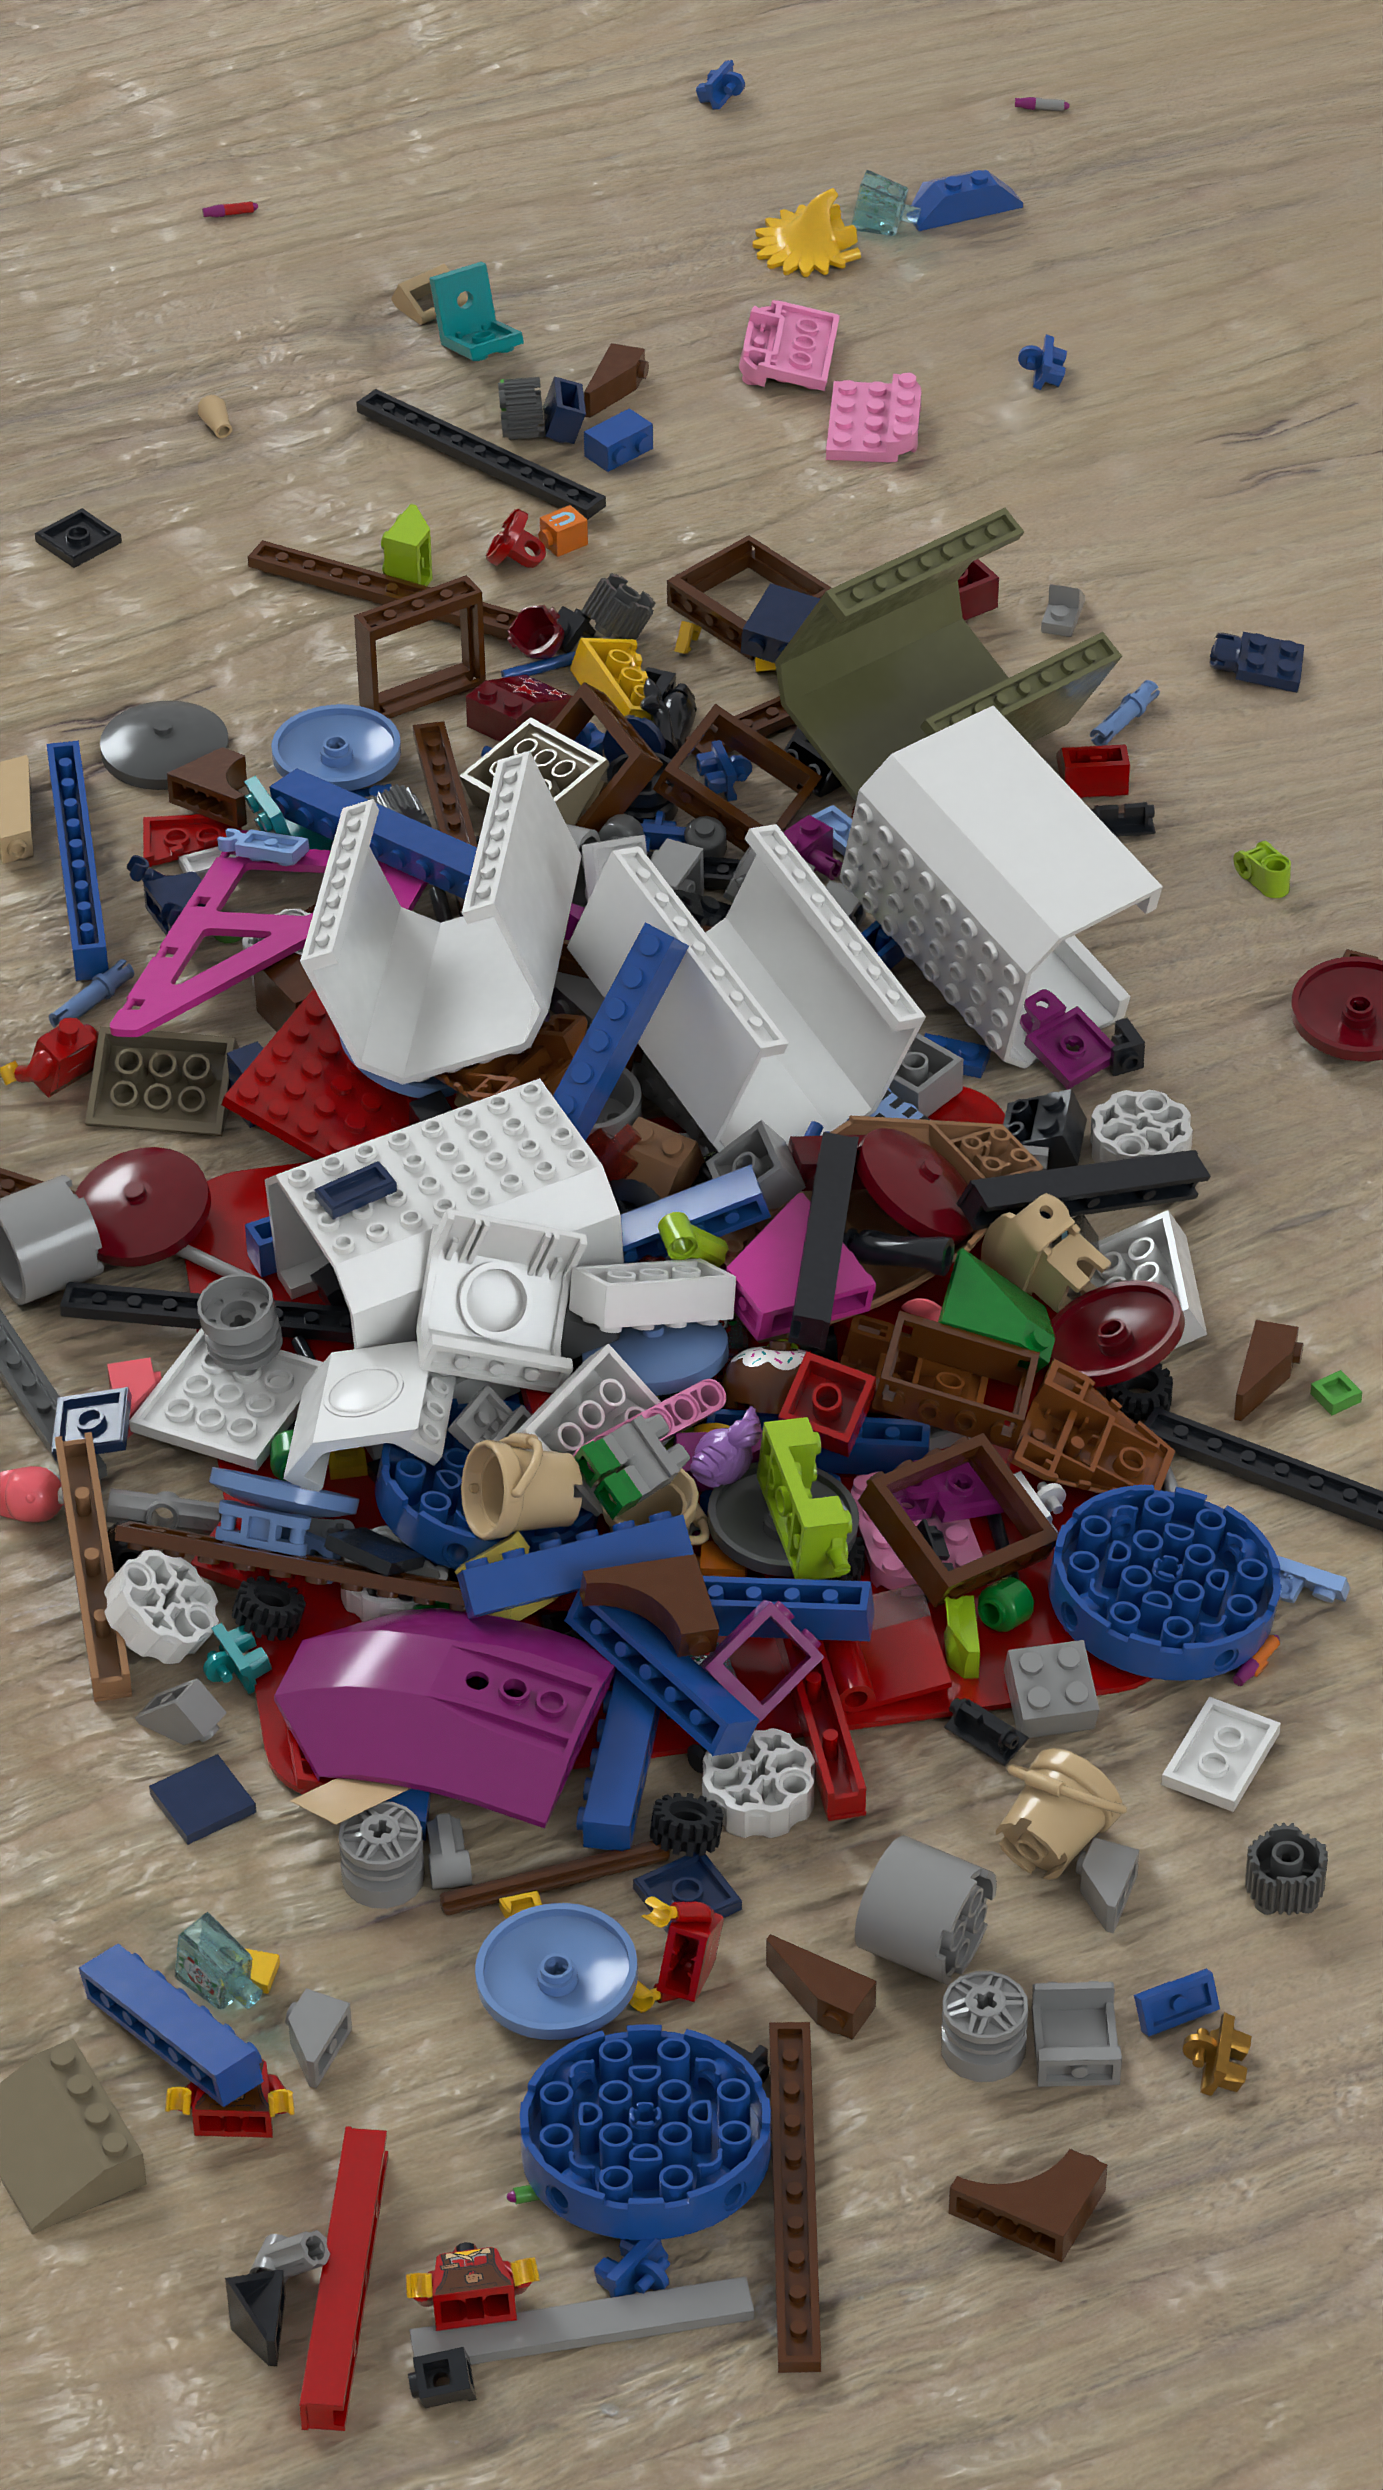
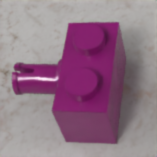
(815, 845)

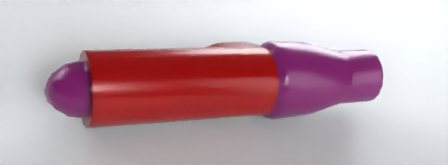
(229, 209)

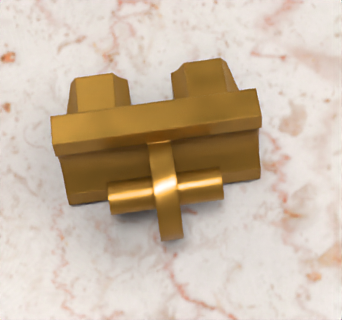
(1213, 2054)

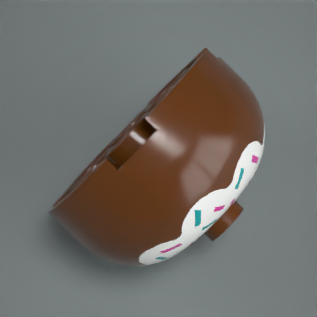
(762, 1376)

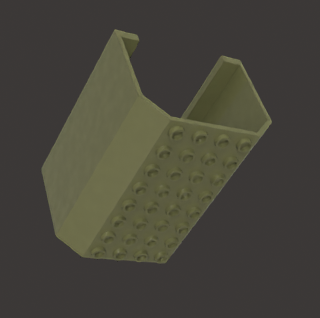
(898, 662)

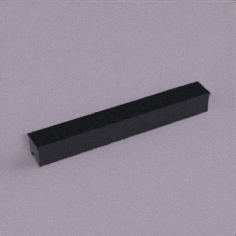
(1088, 1187)
(823, 1241)

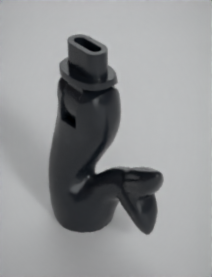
(671, 716)
(913, 1251)

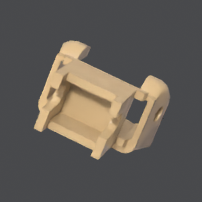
(1021, 1252)

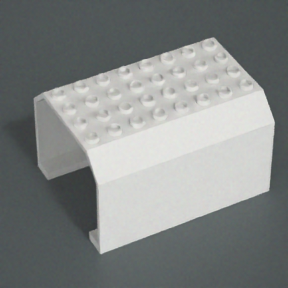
(989, 875)
(459, 991)
(770, 1009)
(491, 1158)

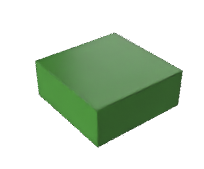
(1336, 1392)

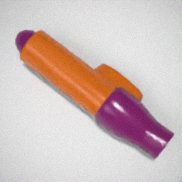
(1258, 1662)

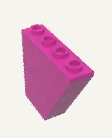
(770, 1272)

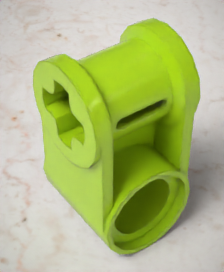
(1265, 869)

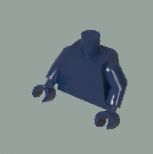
(163, 894)

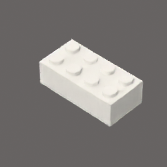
(652, 1294)

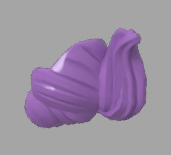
(726, 1452)

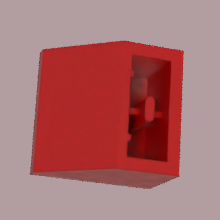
(1095, 770)

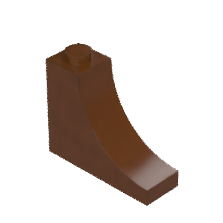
(212, 787)
(663, 1592)
(1039, 2211)

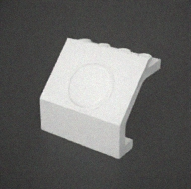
(497, 1300)
(368, 1401)

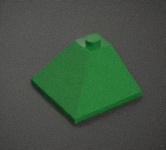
(996, 1308)

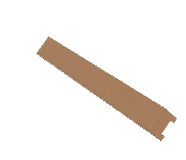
(92, 1566)

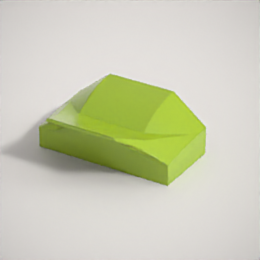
(962, 1637)

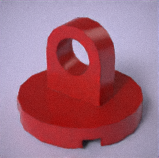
(513, 542)

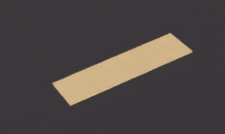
(346, 1798)

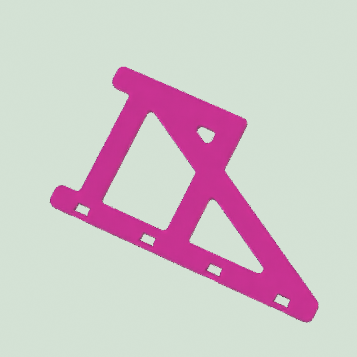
(283, 936)

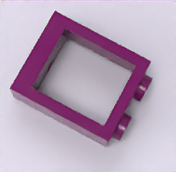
(781, 1617)

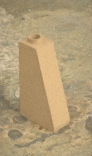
(15, 810)

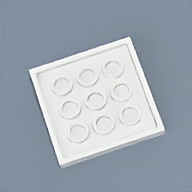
(222, 1409)

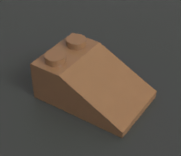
(665, 1158)

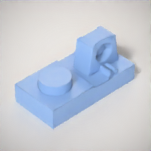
(1324, 1584)

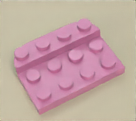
(788, 345)
(874, 419)
(886, 1566)

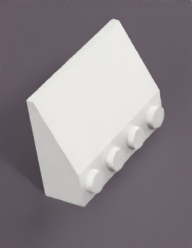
(1159, 1254)
(587, 1404)

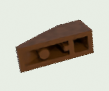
(615, 377)
(1267, 1364)
(825, 1990)

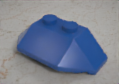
(963, 199)

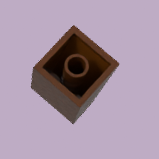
(281, 990)

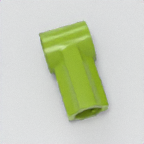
(690, 1242)

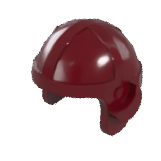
(536, 632)

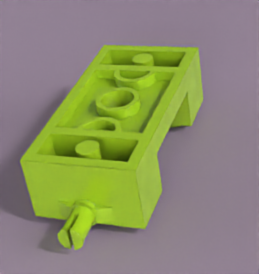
(808, 1528)

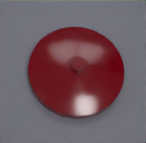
(1341, 1008)
(913, 1184)
(146, 1205)
(1118, 1330)

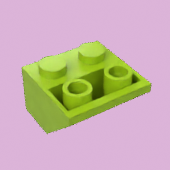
(408, 548)

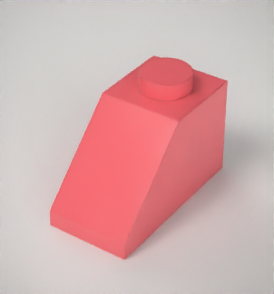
(138, 1377)

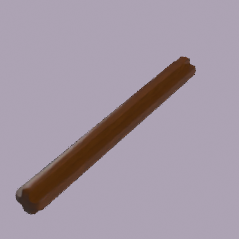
(552, 1877)

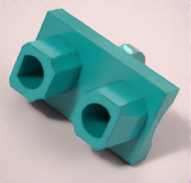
(230, 1659)

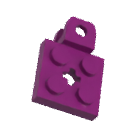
(1055, 1029)
(948, 1500)

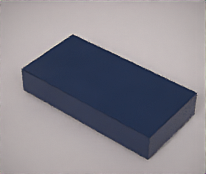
(355, 1190)

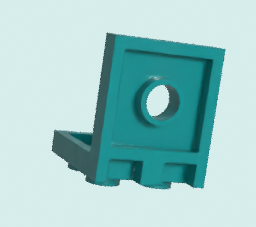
(472, 327)
(272, 820)

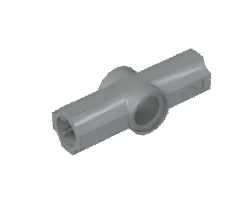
(188, 1514)

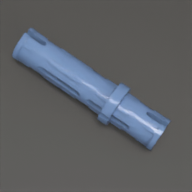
(1130, 707)
(100, 988)

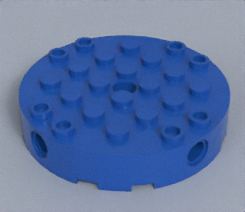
(426, 1507)
(1164, 1583)
(645, 2132)

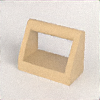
(418, 287)

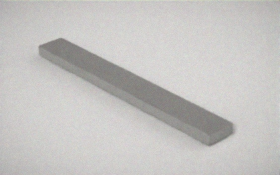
(595, 2322)

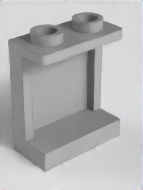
(1075, 2034)

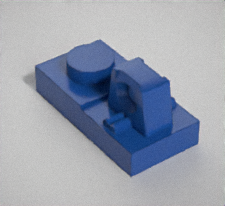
(1176, 2002)

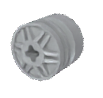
(240, 1322)
(382, 1856)
(984, 2026)

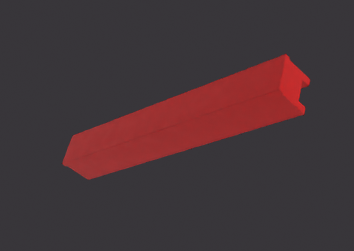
(826, 1733)
(344, 2280)

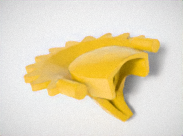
(808, 238)

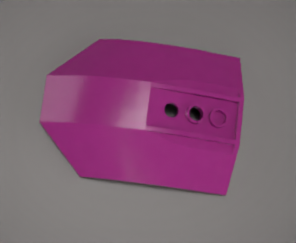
(397, 1710)

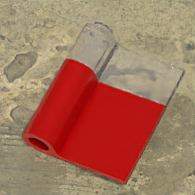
(897, 1661)

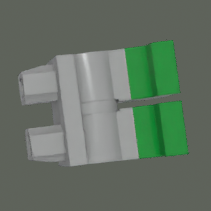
(630, 1463)

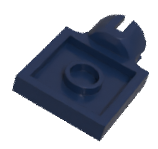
(1259, 659)

